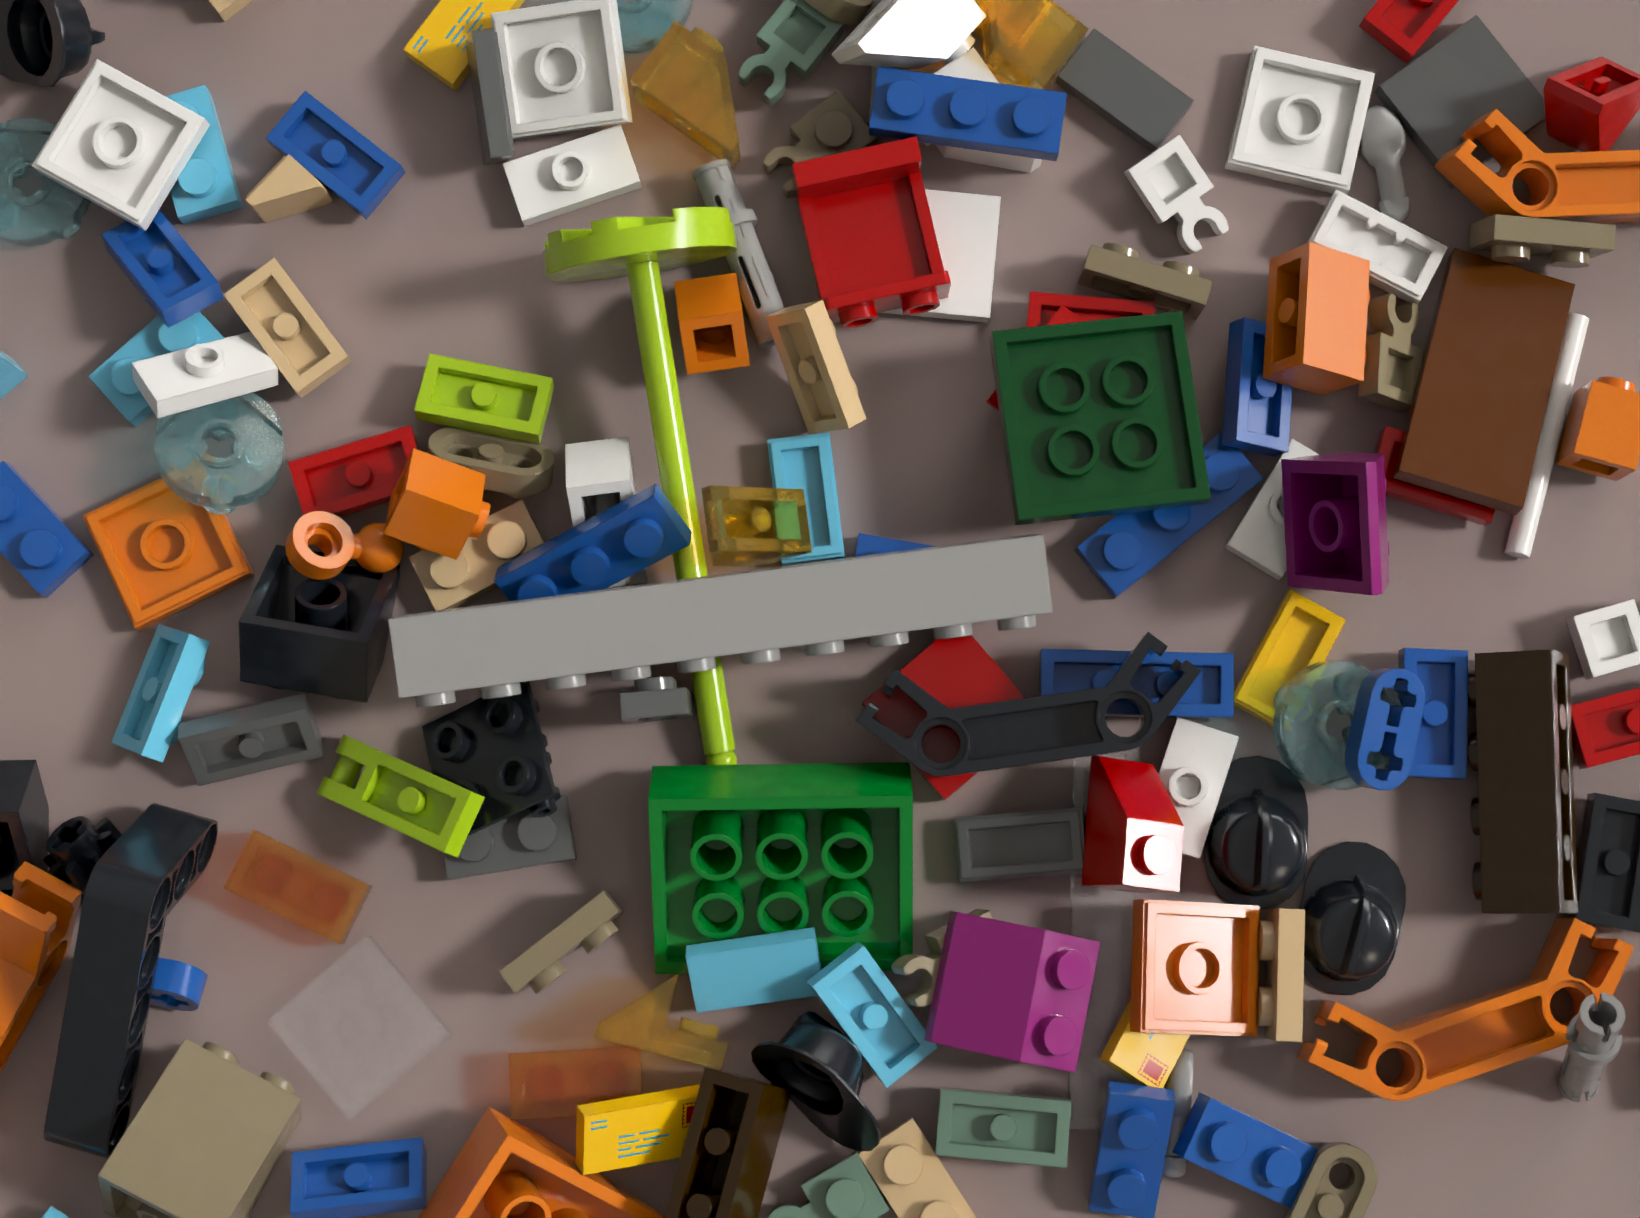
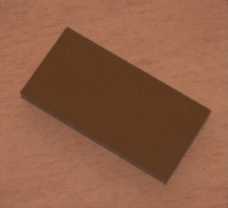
(1484, 382)

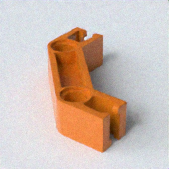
(1562, 186)
(33, 944)
(1478, 1031)

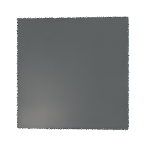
(1456, 85)

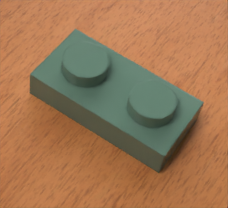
(1003, 1127)

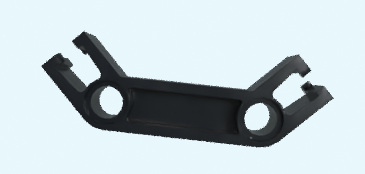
(1033, 727)

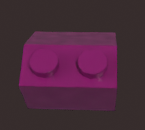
(1336, 522)
(1012, 991)

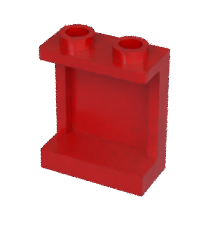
(870, 232)

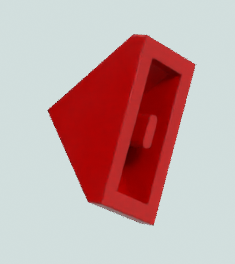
(1591, 104)

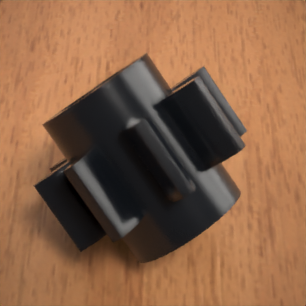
(77, 848)

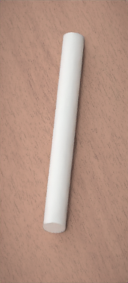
(1526, 521)

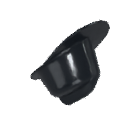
(44, 40)
(1258, 834)
(1351, 917)
(824, 1079)

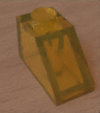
(1028, 40)
(691, 90)
(755, 525)

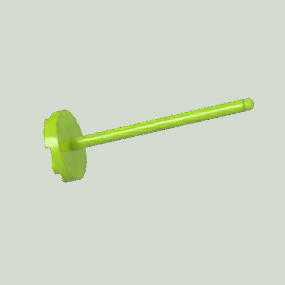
(641, 250)

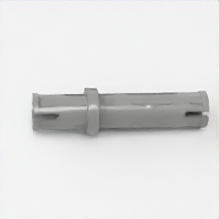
(754, 276)
(1591, 1046)

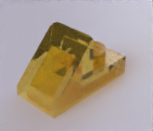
(646, 1027)

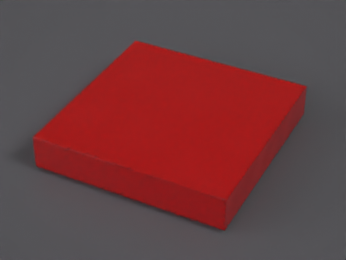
(957, 676)

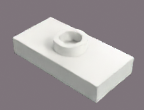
(572, 175)
(1398, 255)
(204, 374)
(1262, 529)
(1195, 776)

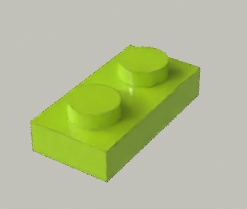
(484, 398)

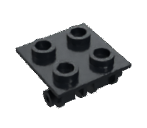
(497, 753)

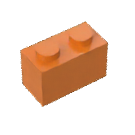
(1316, 319)

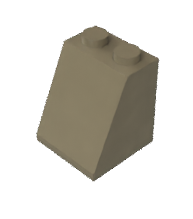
(201, 1140)

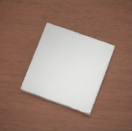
(563, 67)
(1299, 120)
(121, 145)
(967, 244)

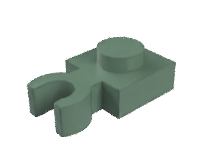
(793, 40)
(838, 1192)

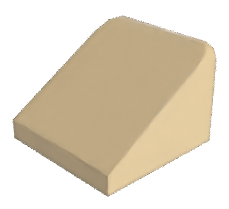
(287, 191)

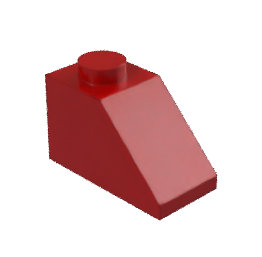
(1130, 829)

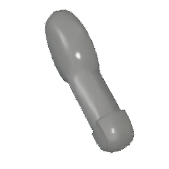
(1383, 148)
(1182, 1083)

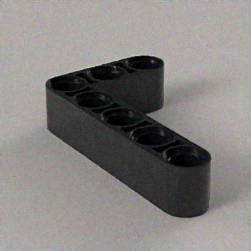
(116, 972)

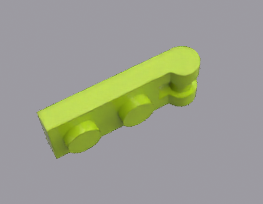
(401, 796)

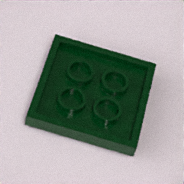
(1099, 418)

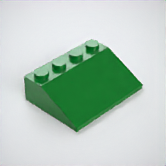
(782, 853)

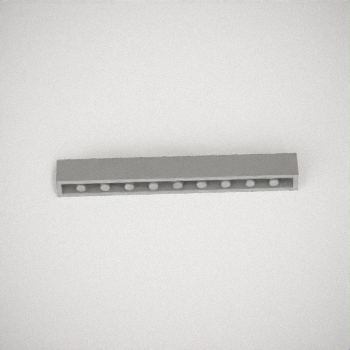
(720, 616)

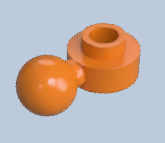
(334, 537)

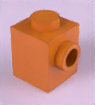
(711, 323)
(1603, 429)
(437, 505)

